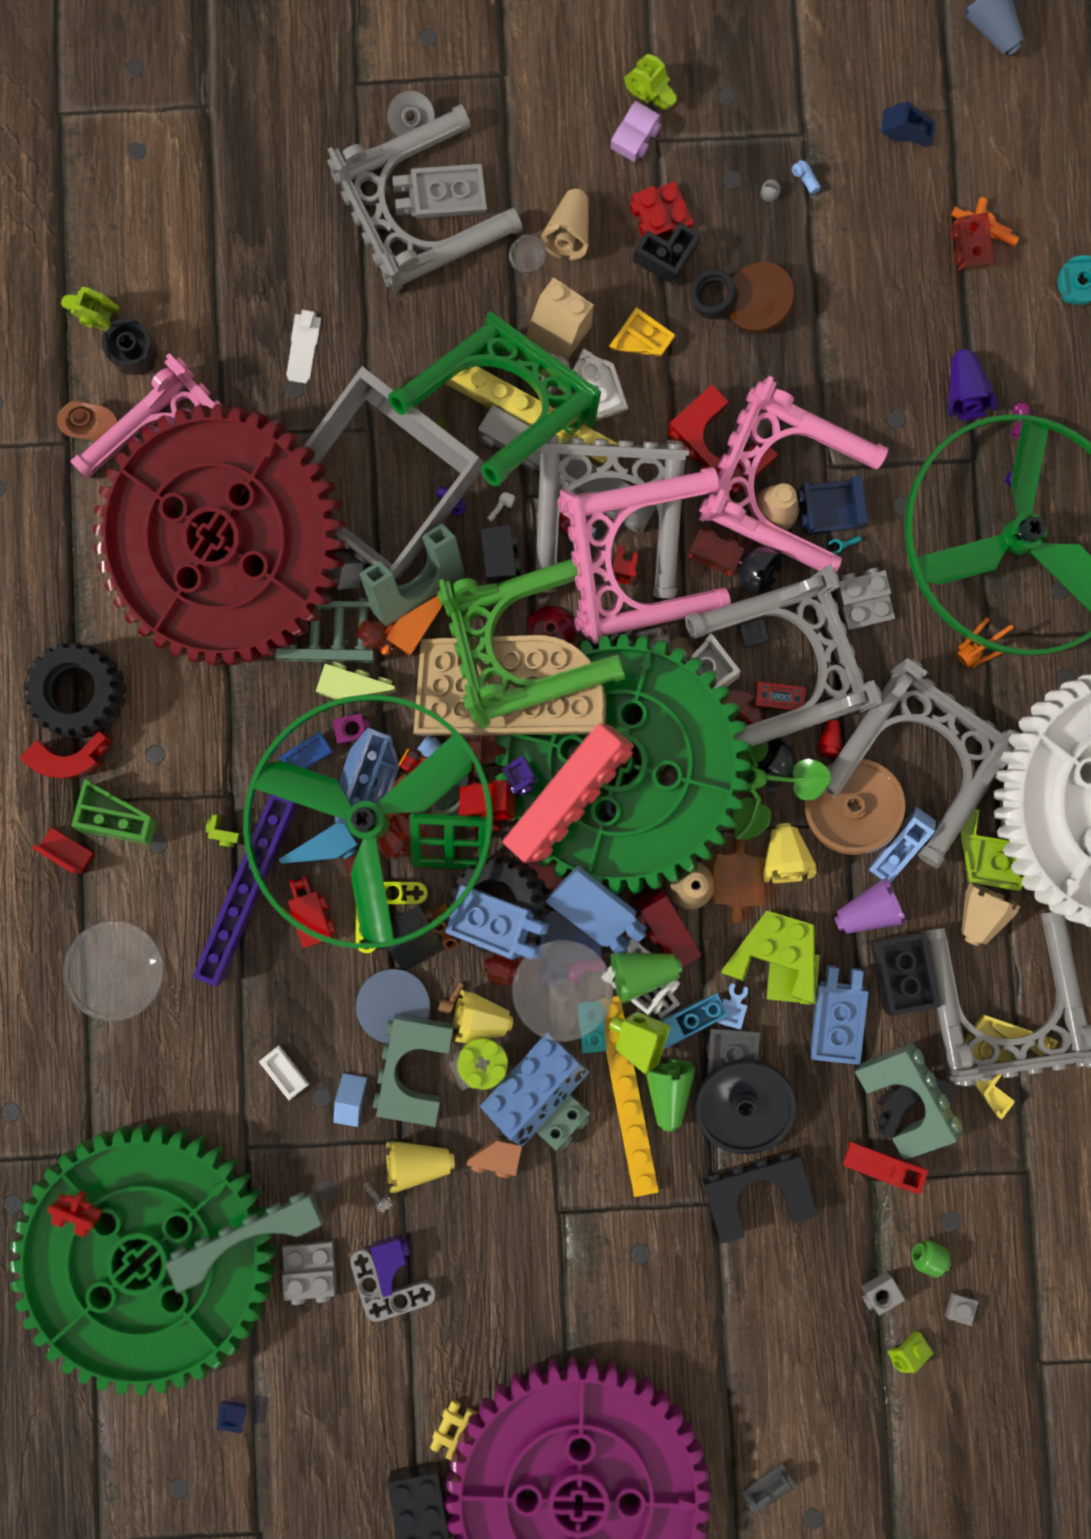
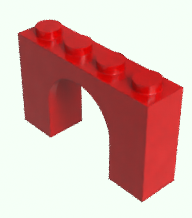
(689, 429)

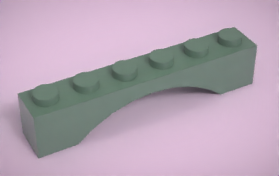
(292, 1218)

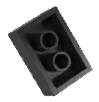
(905, 973)
(419, 1502)

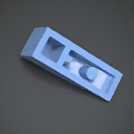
(899, 851)

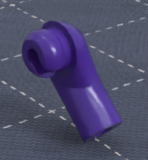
(460, 507)

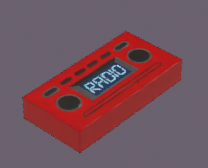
(779, 696)

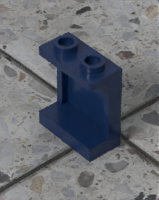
(833, 506)
(563, 929)

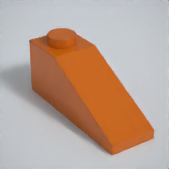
(412, 626)

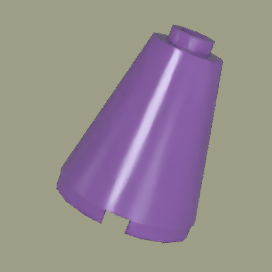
(871, 910)

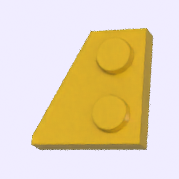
(642, 336)

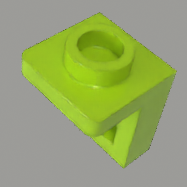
(226, 838)
(910, 1354)

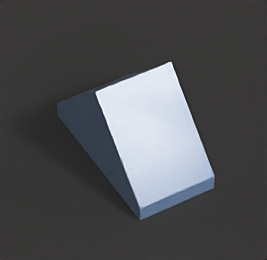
(349, 1099)

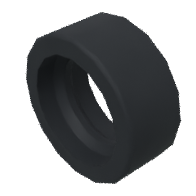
(701, 282)

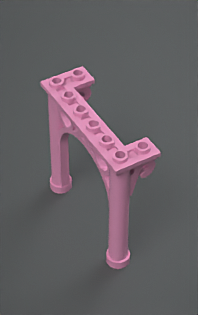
(168, 388)
(777, 405)
(593, 620)

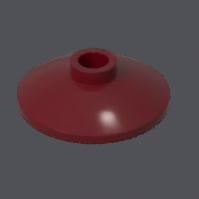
(555, 616)

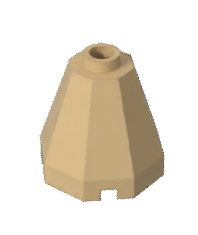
(985, 914)

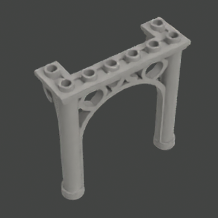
(358, 165)
(669, 512)
(819, 586)
(910, 676)
(1068, 1001)

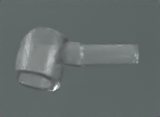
(382, 1203)

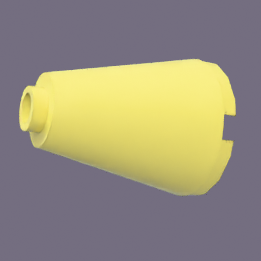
(416, 1164)

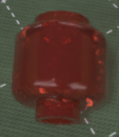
(501, 969)

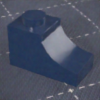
(908, 123)

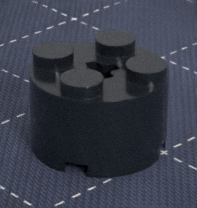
(130, 346)

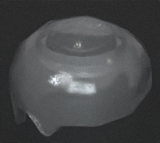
(527, 254)

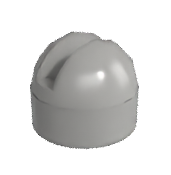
(769, 193)

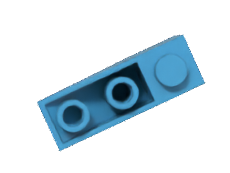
(693, 1018)

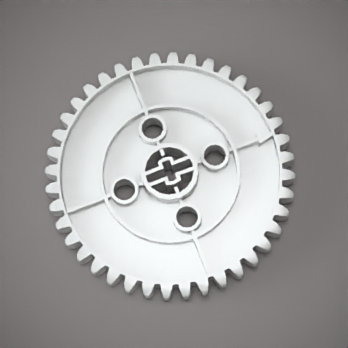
(1051, 802)

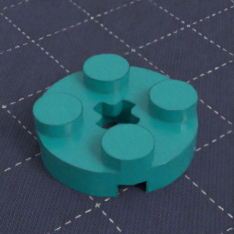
(1068, 284)

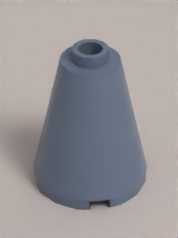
(997, 22)

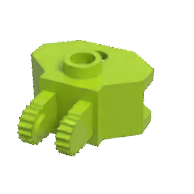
(650, 82)
(91, 308)

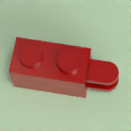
(310, 911)

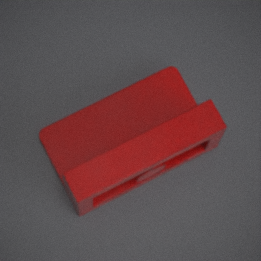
(65, 851)

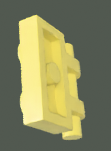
(450, 1417)

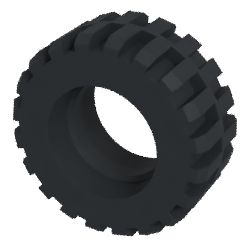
(48, 674)
(518, 877)

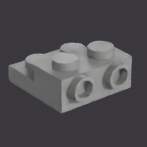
(865, 599)
(309, 1272)

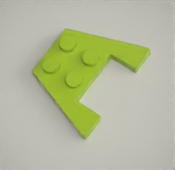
(986, 859)
(783, 943)

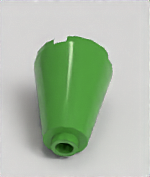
(642, 973)
(670, 1091)

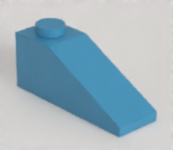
(329, 844)

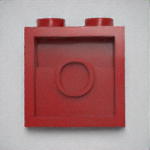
(660, 210)

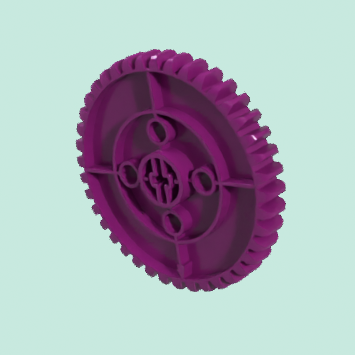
(526, 1444)

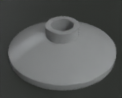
(405, 102)

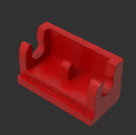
(624, 569)

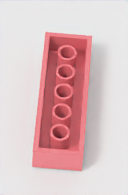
(569, 793)

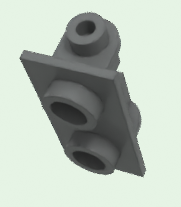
(768, 1488)

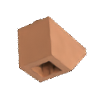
(497, 1156)

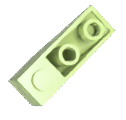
(339, 683)

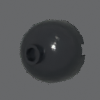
(758, 568)
(778, 762)

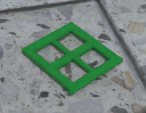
(449, 840)

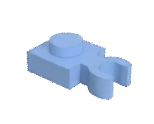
(734, 1008)

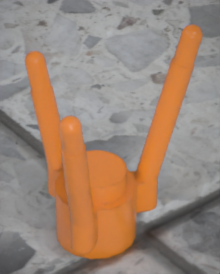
(970, 654)

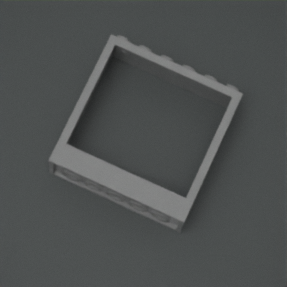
(368, 387)

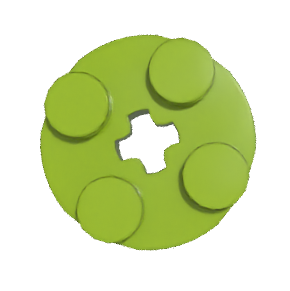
(494, 1071)

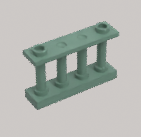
(338, 652)

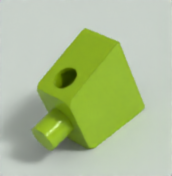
(640, 1039)

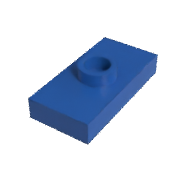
(308, 752)

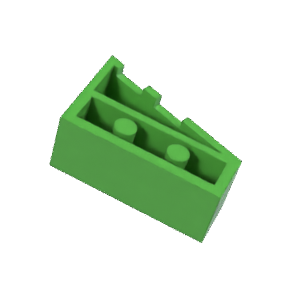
(110, 817)

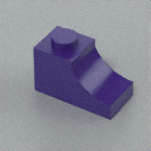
(388, 1257)

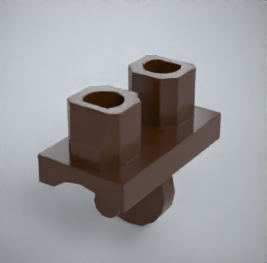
(449, 941)

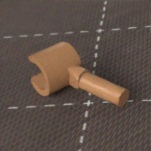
(446, 1006)

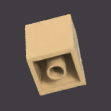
(560, 320)

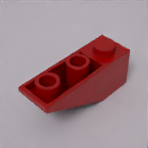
(886, 1167)

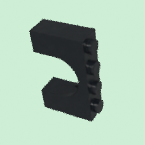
(724, 1190)

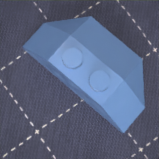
(369, 769)

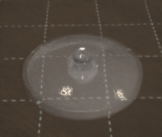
(114, 970)
(562, 991)

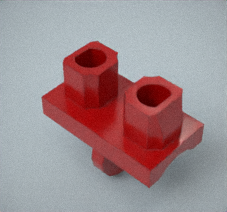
(76, 1211)

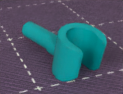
(843, 544)

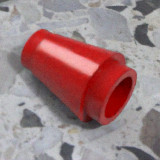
(830, 740)

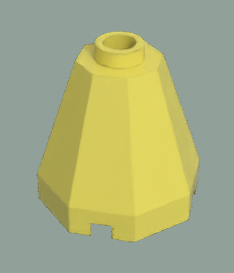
(787, 856)
(479, 1018)

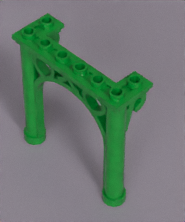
(489, 348)

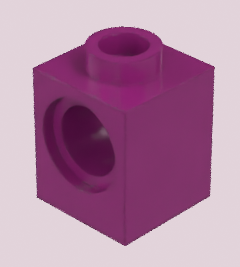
(341, 726)

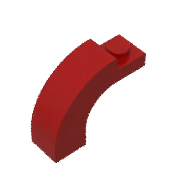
(48, 763)

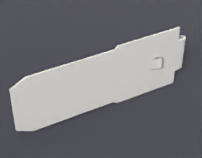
(303, 345)

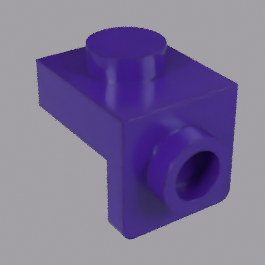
(520, 776)

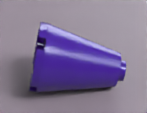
(969, 387)

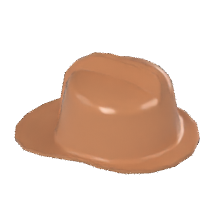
(85, 420)

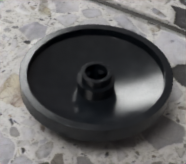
(745, 1106)

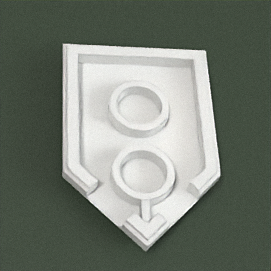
(604, 377)

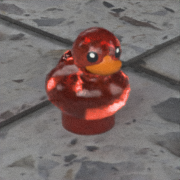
(373, 637)

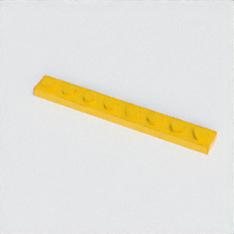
(629, 1110)

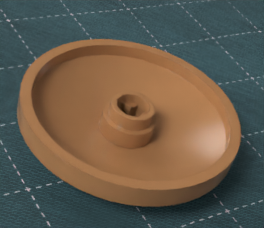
(862, 815)

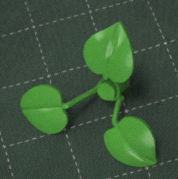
(809, 781)

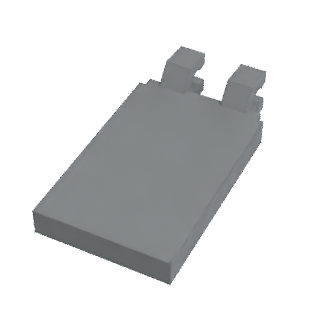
(441, 191)

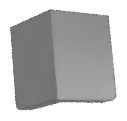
(349, 574)

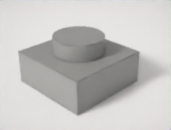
(961, 1308)

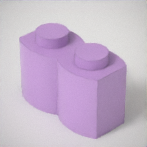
(635, 132)

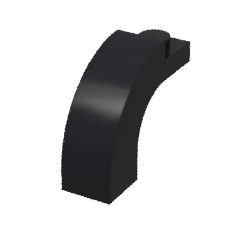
(899, 1098)

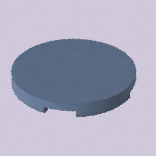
(390, 994)

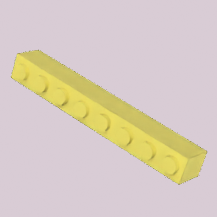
(491, 391)

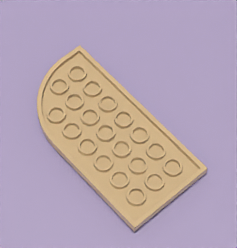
(527, 657)

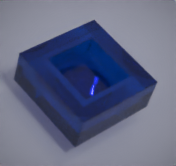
(231, 1416)

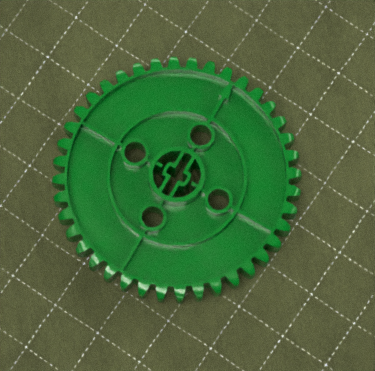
(681, 729)
(141, 1331)

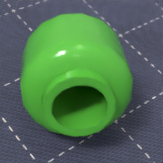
(931, 1258)

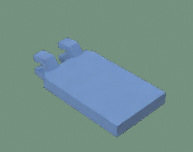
(596, 910)
(495, 925)
(839, 1018)

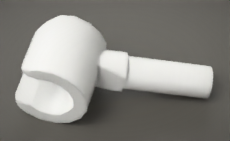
(505, 499)

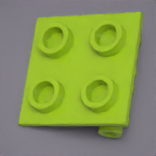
(782, 981)

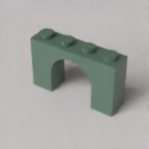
(394, 601)
(907, 1068)
(395, 1099)

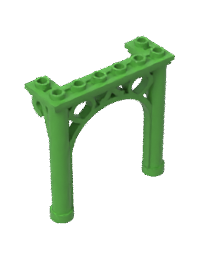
(496, 699)

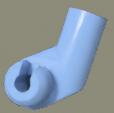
(804, 171)

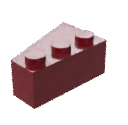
(665, 925)

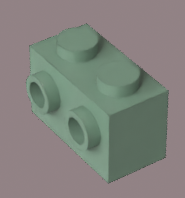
(563, 1122)

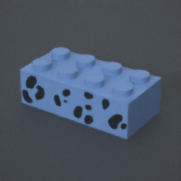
(534, 1090)

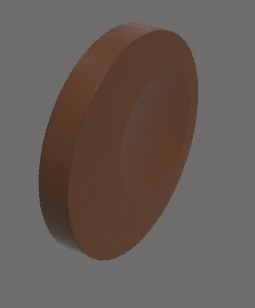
(763, 297)

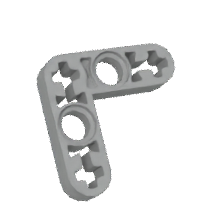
(375, 1296)

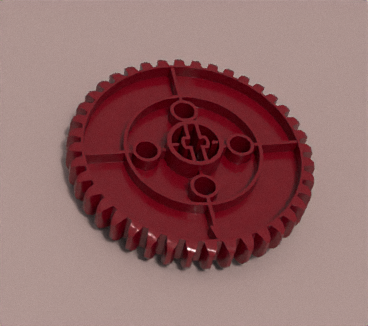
(287, 523)

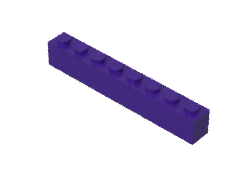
(244, 892)

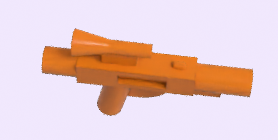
(996, 229)

